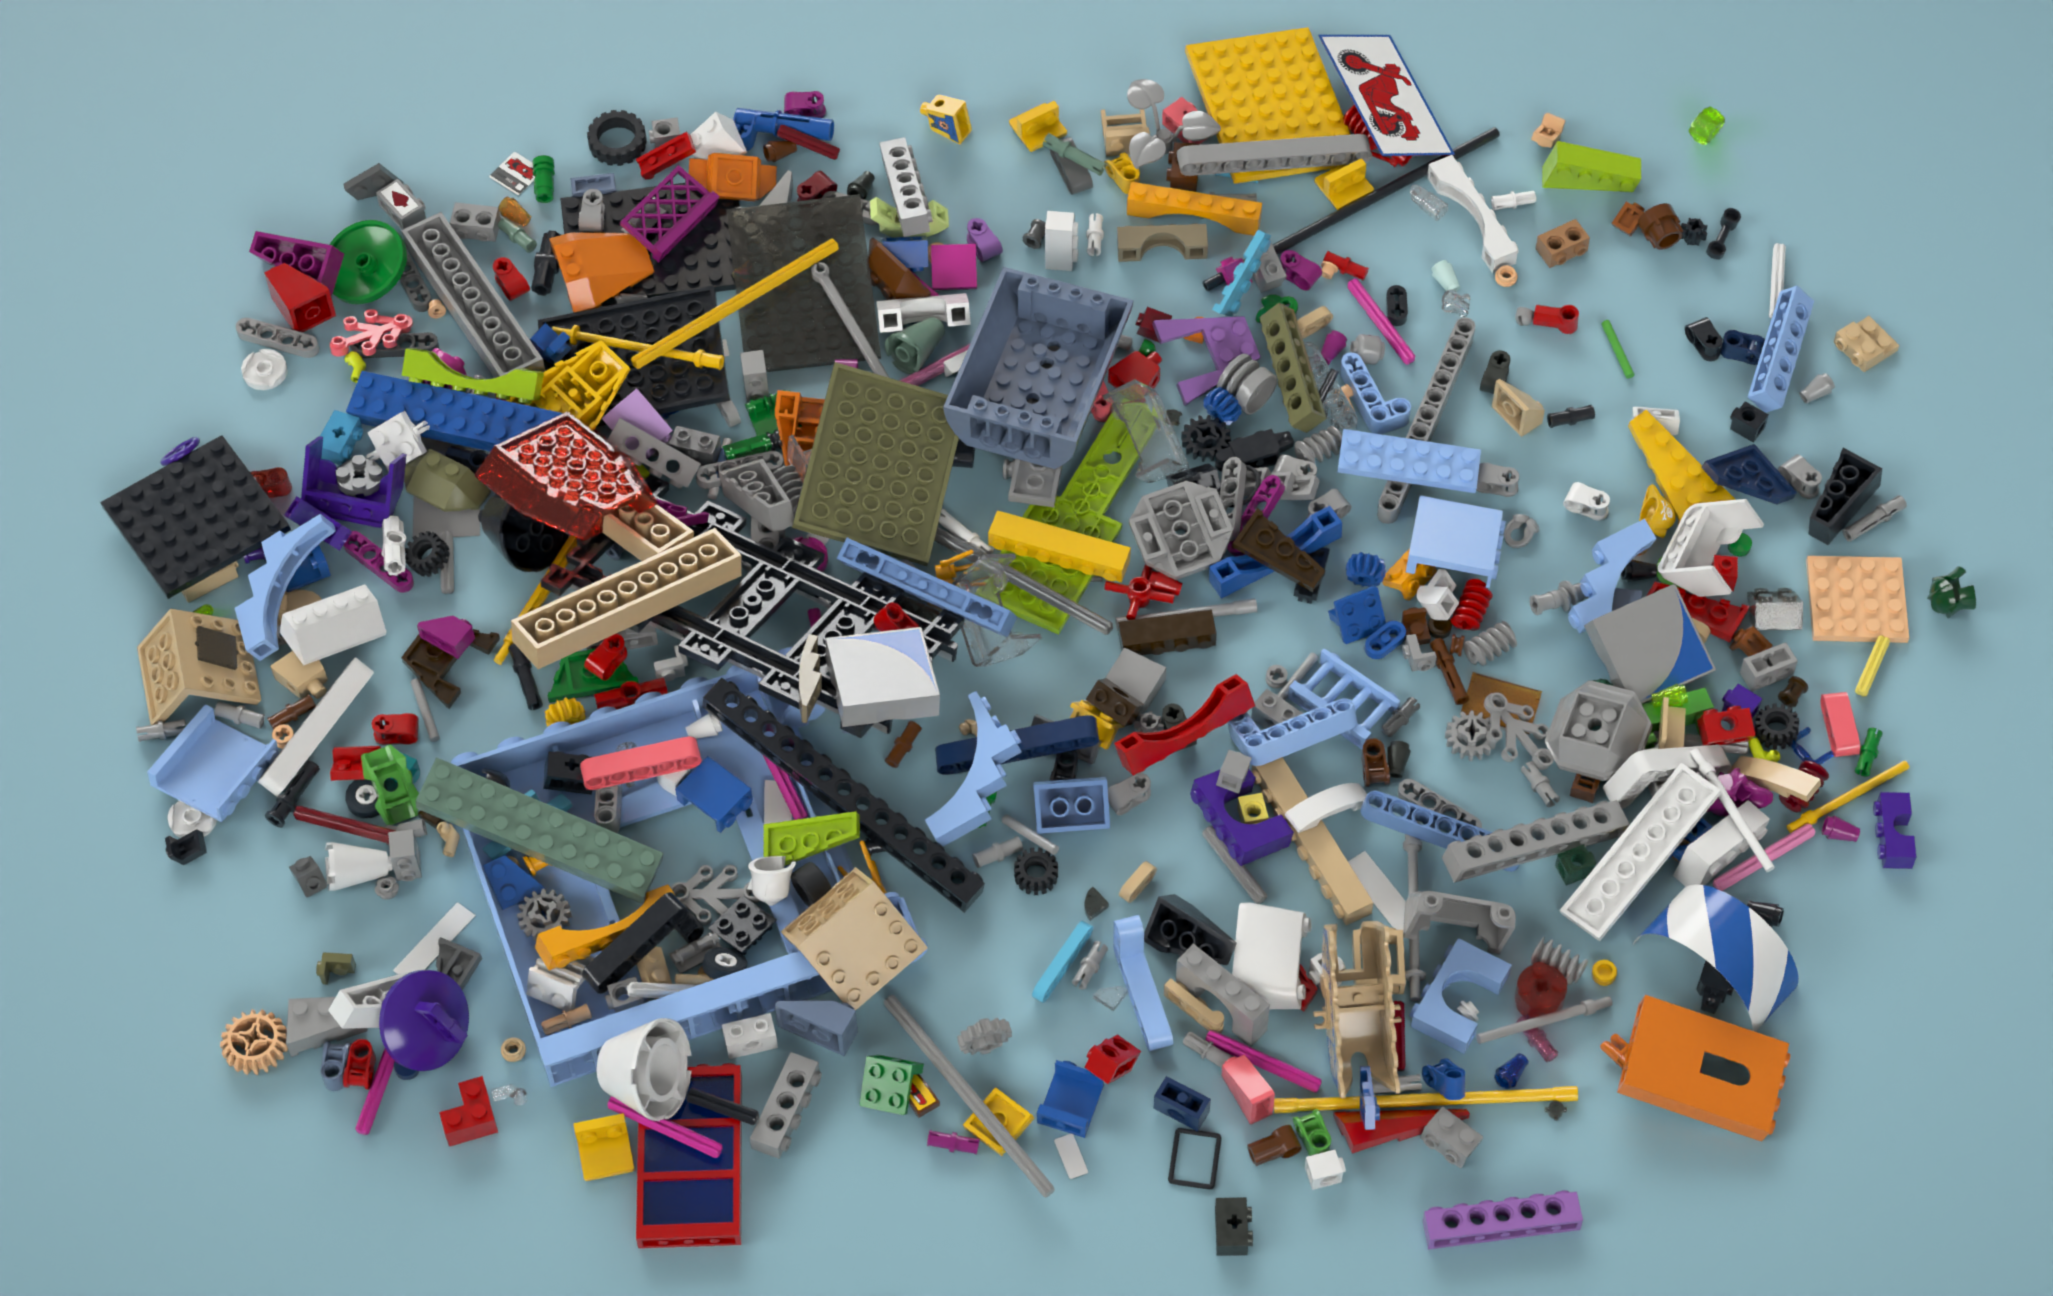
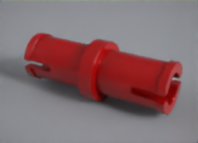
(1347, 266)

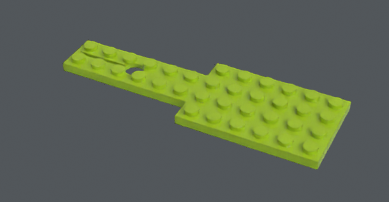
(1077, 510)

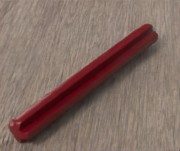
(342, 824)

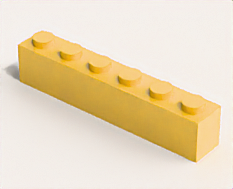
(1059, 546)

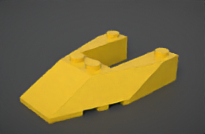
(582, 384)

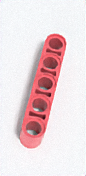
(640, 763)

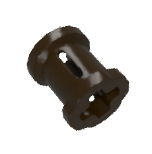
(1793, 691)

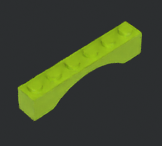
(427, 366)

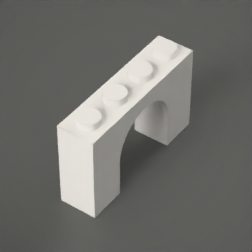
(947, 308)

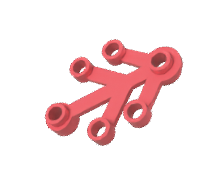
(397, 325)

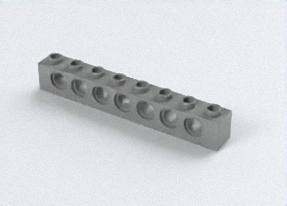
(1573, 829)

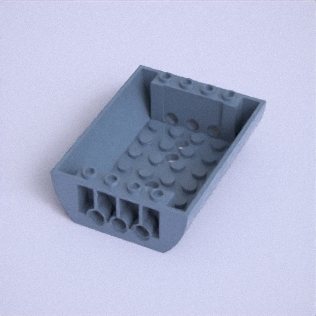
(1006, 361)

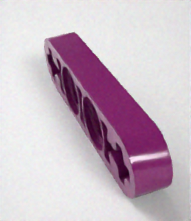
(1264, 489)
(375, 563)

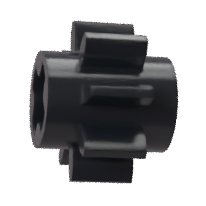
(1694, 231)

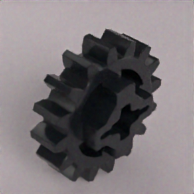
(1206, 436)

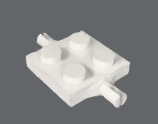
(397, 437)

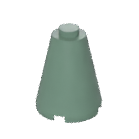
(914, 344)

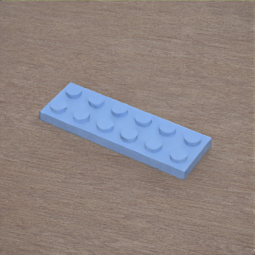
(1409, 461)

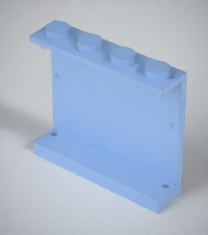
(211, 765)

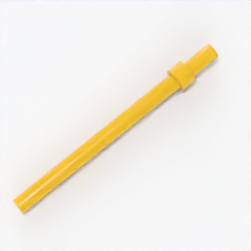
(1811, 817)

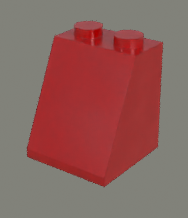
(299, 297)

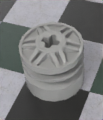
(1248, 383)

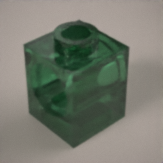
(1568, 871)

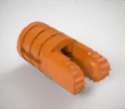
(1616, 1049)

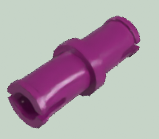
(953, 1142)

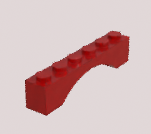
(1225, 703)

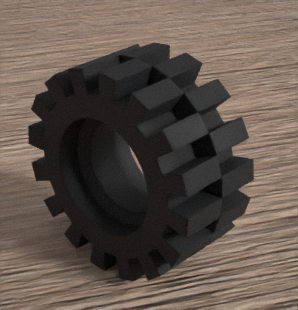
(420, 546)
(1778, 715)
(1036, 858)

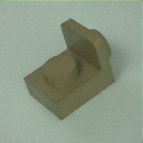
(334, 962)

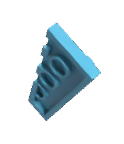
(1243, 274)

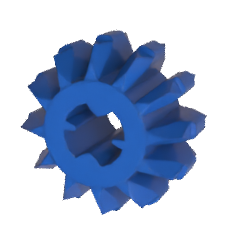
(1222, 405)
(1365, 569)

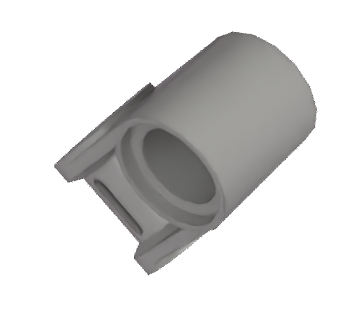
(592, 212)
(1298, 467)
(1801, 474)
(1495, 479)
(1331, 498)
(1129, 793)

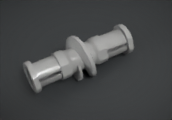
(1563, 597)

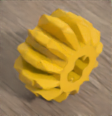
(565, 711)

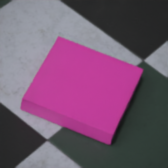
(954, 267)

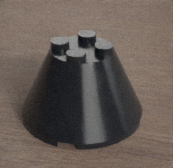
(519, 538)

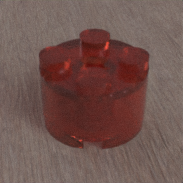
(1540, 990)

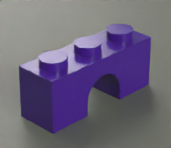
(1894, 848)

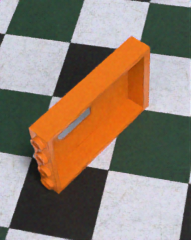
(1667, 1060)

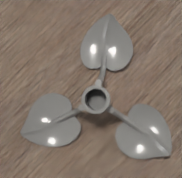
(1148, 148)

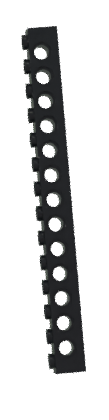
(960, 895)

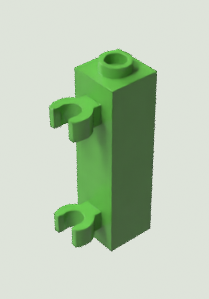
(1697, 703)

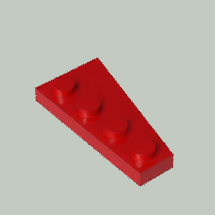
(1719, 616)

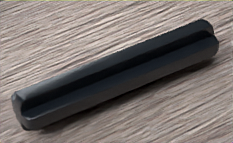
(722, 1106)

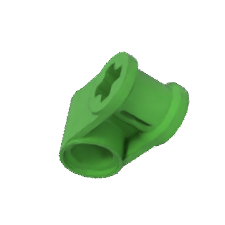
(1312, 1131)

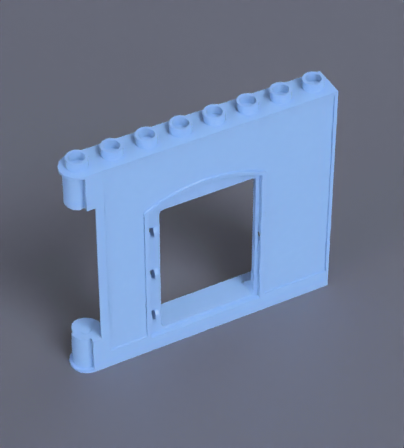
(699, 1008)

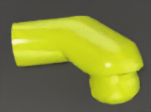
(1758, 752)

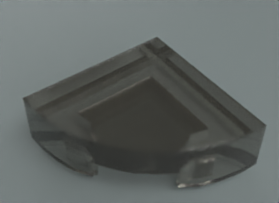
(1094, 903)

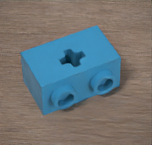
(340, 437)

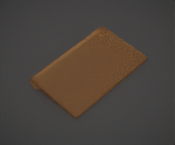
(1482, 686)

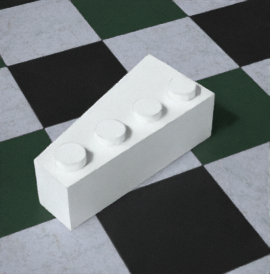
(1719, 847)
(361, 1004)

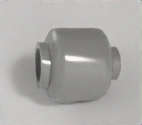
(1369, 348)

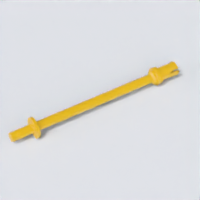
(699, 358)

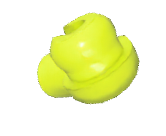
(354, 359)

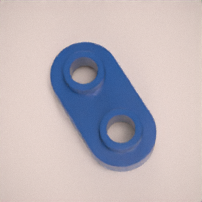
(1382, 639)

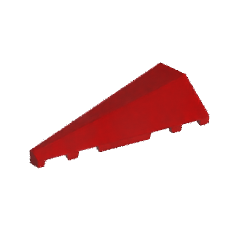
(1391, 1126)

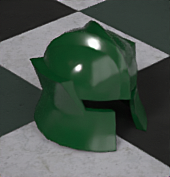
(1948, 596)

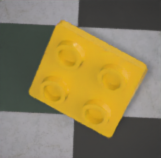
(1037, 123)
(1344, 183)
(1106, 725)

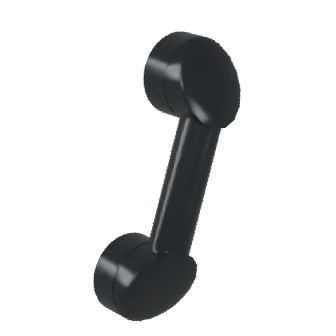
(1728, 222)

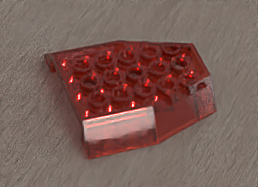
(565, 476)

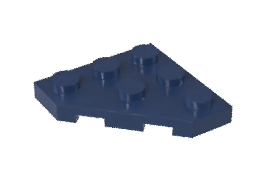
(1750, 473)

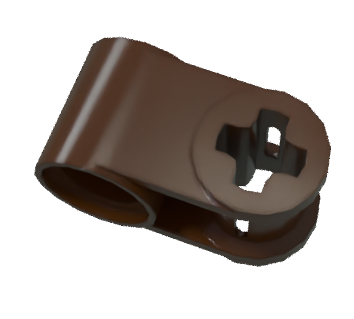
(1374, 766)

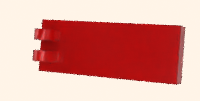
(666, 155)

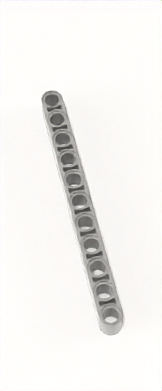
(1430, 410)

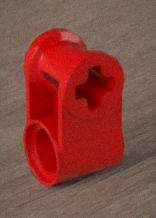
(509, 278)
(893, 618)
(607, 658)
(397, 728)
(359, 1069)

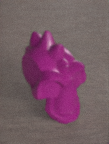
(1740, 791)

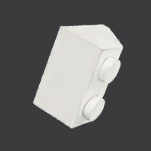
(717, 135)

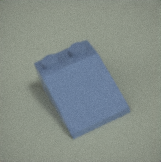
(820, 1022)

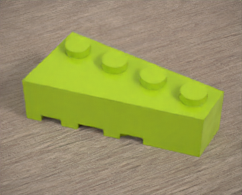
(1590, 169)

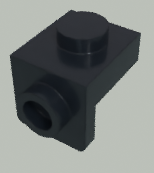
(186, 848)

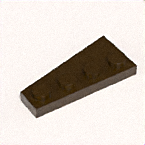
(1270, 547)

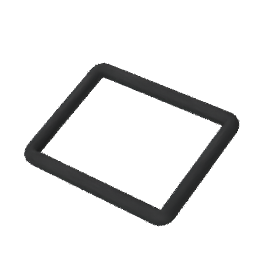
(1215, 1161)

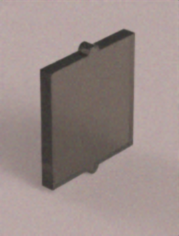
(216, 648)

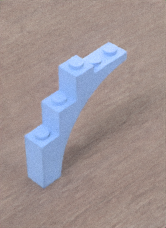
(268, 583)
(1599, 584)
(969, 805)

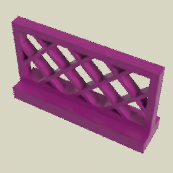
(683, 226)

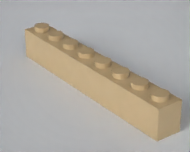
(1315, 845)

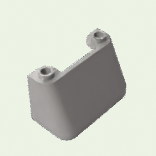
(1491, 919)

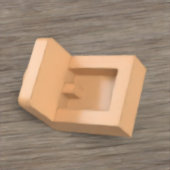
(1549, 131)

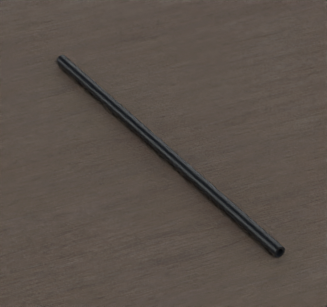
(1365, 201)

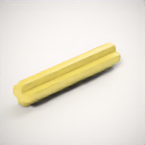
(1872, 666)

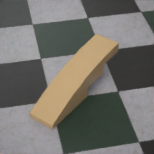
(1778, 777)

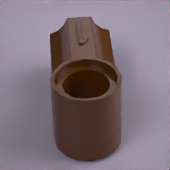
(1280, 1143)

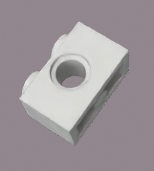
(749, 1036)

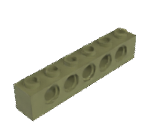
(1292, 368)

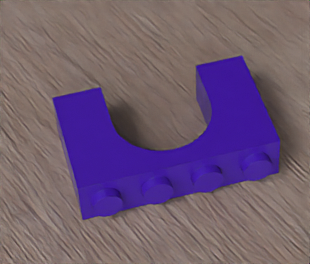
(1243, 840)

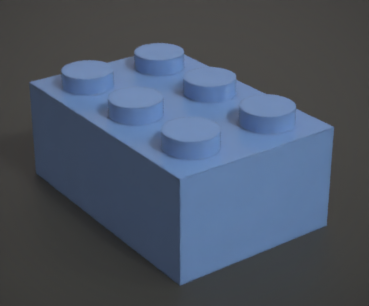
(1071, 805)

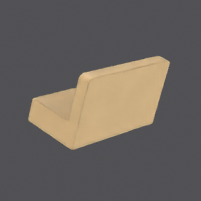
(1671, 726)

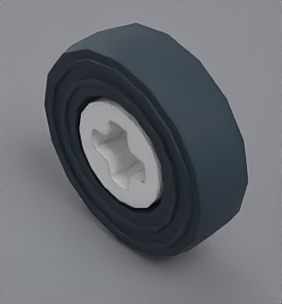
(355, 798)
(722, 962)

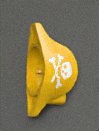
(1657, 512)

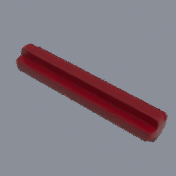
(808, 142)
(1400, 1036)

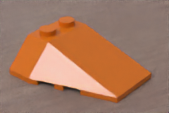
(599, 266)
(793, 410)

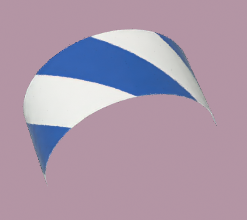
(1734, 943)

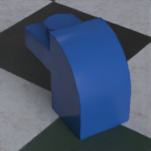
(550, 344)

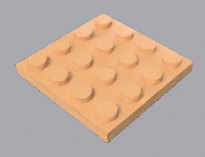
(1857, 598)

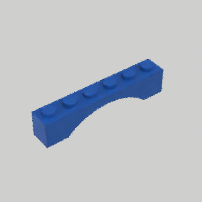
(1239, 571)

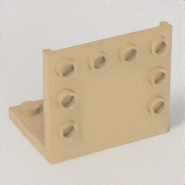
(174, 672)
(855, 938)

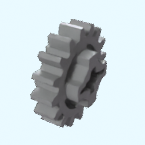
(1459, 736)
(554, 907)
(984, 1036)

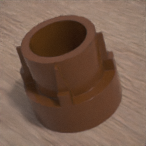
(1661, 226)

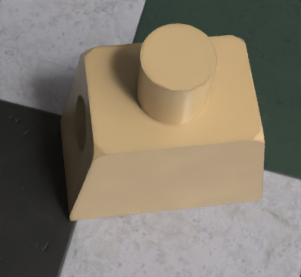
(300, 678)

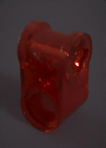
(270, 481)

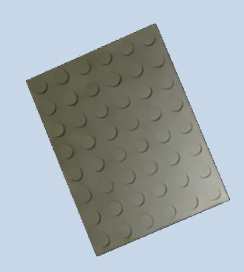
(878, 465)

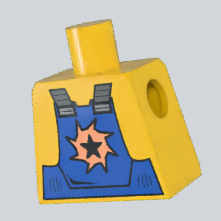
(948, 117)

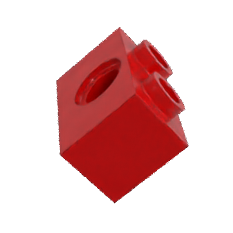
(1714, 734)

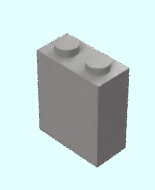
(1138, 677)

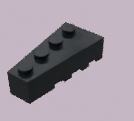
(1844, 494)

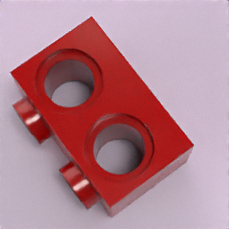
(1112, 1059)

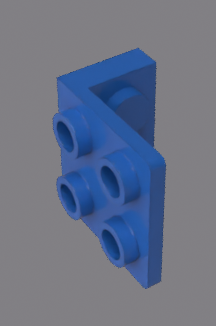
(310, 570)

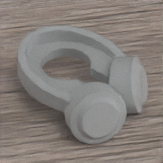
(1531, 529)

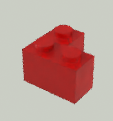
(473, 1118)

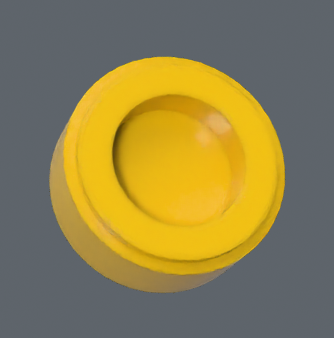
(1604, 972)

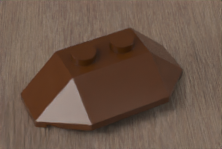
(891, 275)

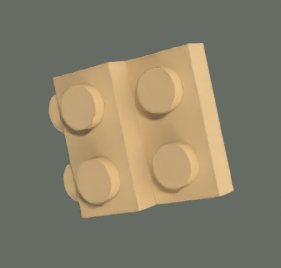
(1865, 343)

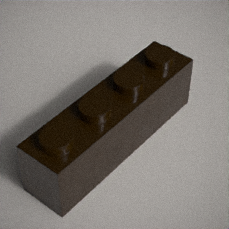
(1168, 633)

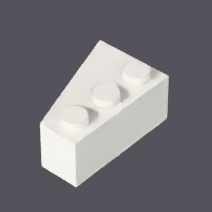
(1061, 241)

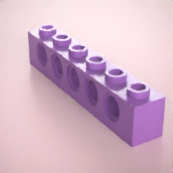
(1517, 1226)

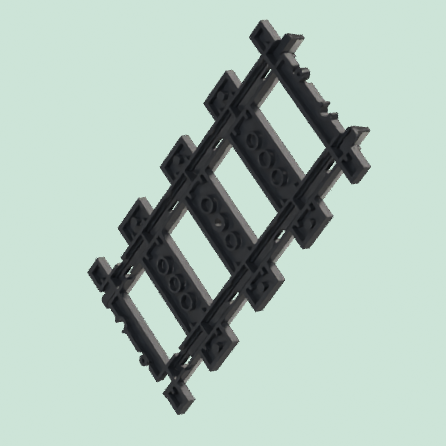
(772, 579)

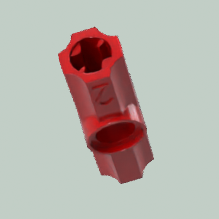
(619, 697)

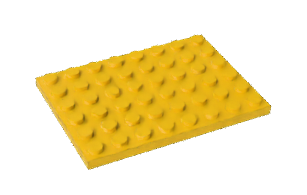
(1267, 91)

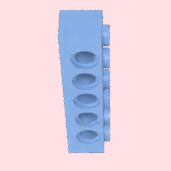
(1781, 349)

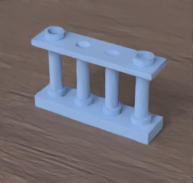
(1307, 700)

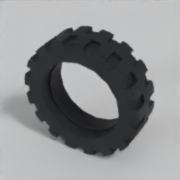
(616, 155)

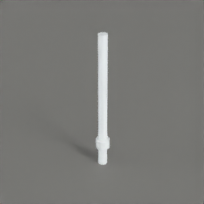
(1708, 771)

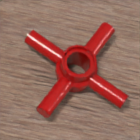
(1139, 592)

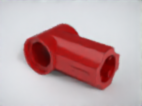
(1557, 317)

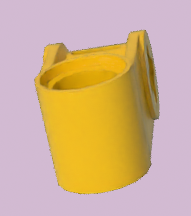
(1122, 172)

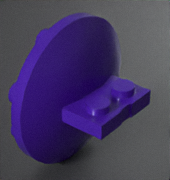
(424, 1020)

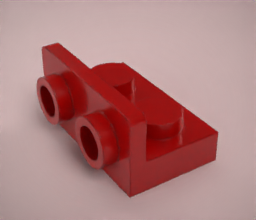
(348, 762)

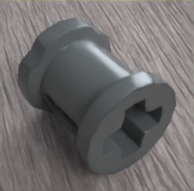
(1035, 234)

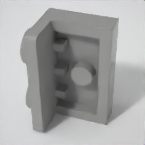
(1451, 1137)

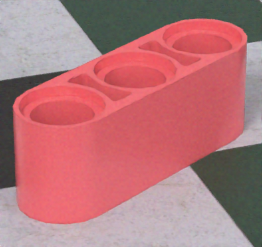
(1840, 724)

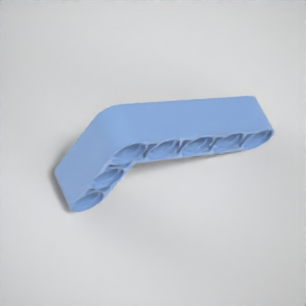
(1291, 734)
(1129, 953)

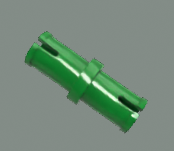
(1868, 752)

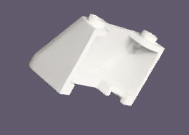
(1270, 953)

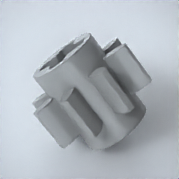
(1148, 720)

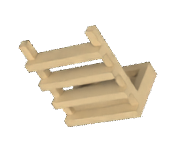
(1118, 137)

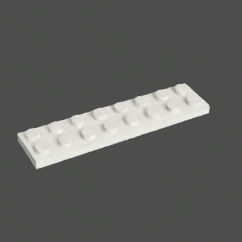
(1640, 852)

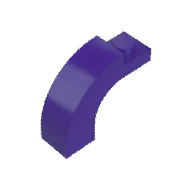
(302, 512)

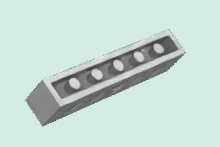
(906, 187)

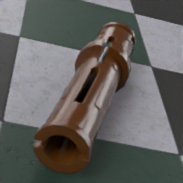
(1446, 663)

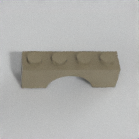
(1137, 240)

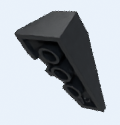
(1179, 924)

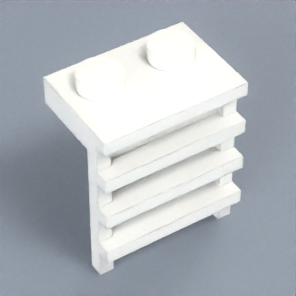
(556, 986)

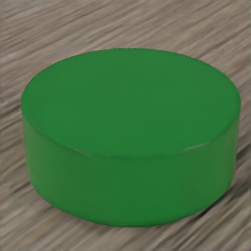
(1741, 546)

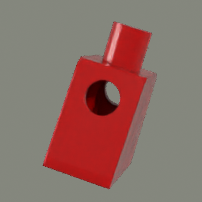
(1136, 367)

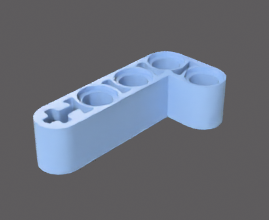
(1367, 393)

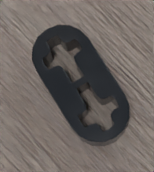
(1392, 305)

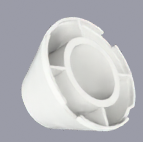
(647, 1068)

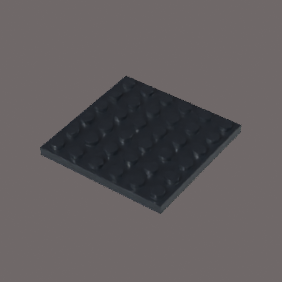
(194, 516)

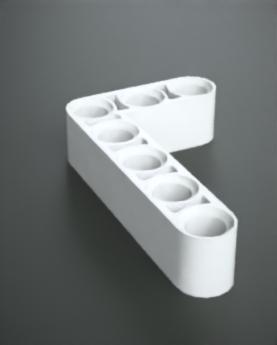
(1657, 766)

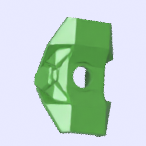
(385, 764)

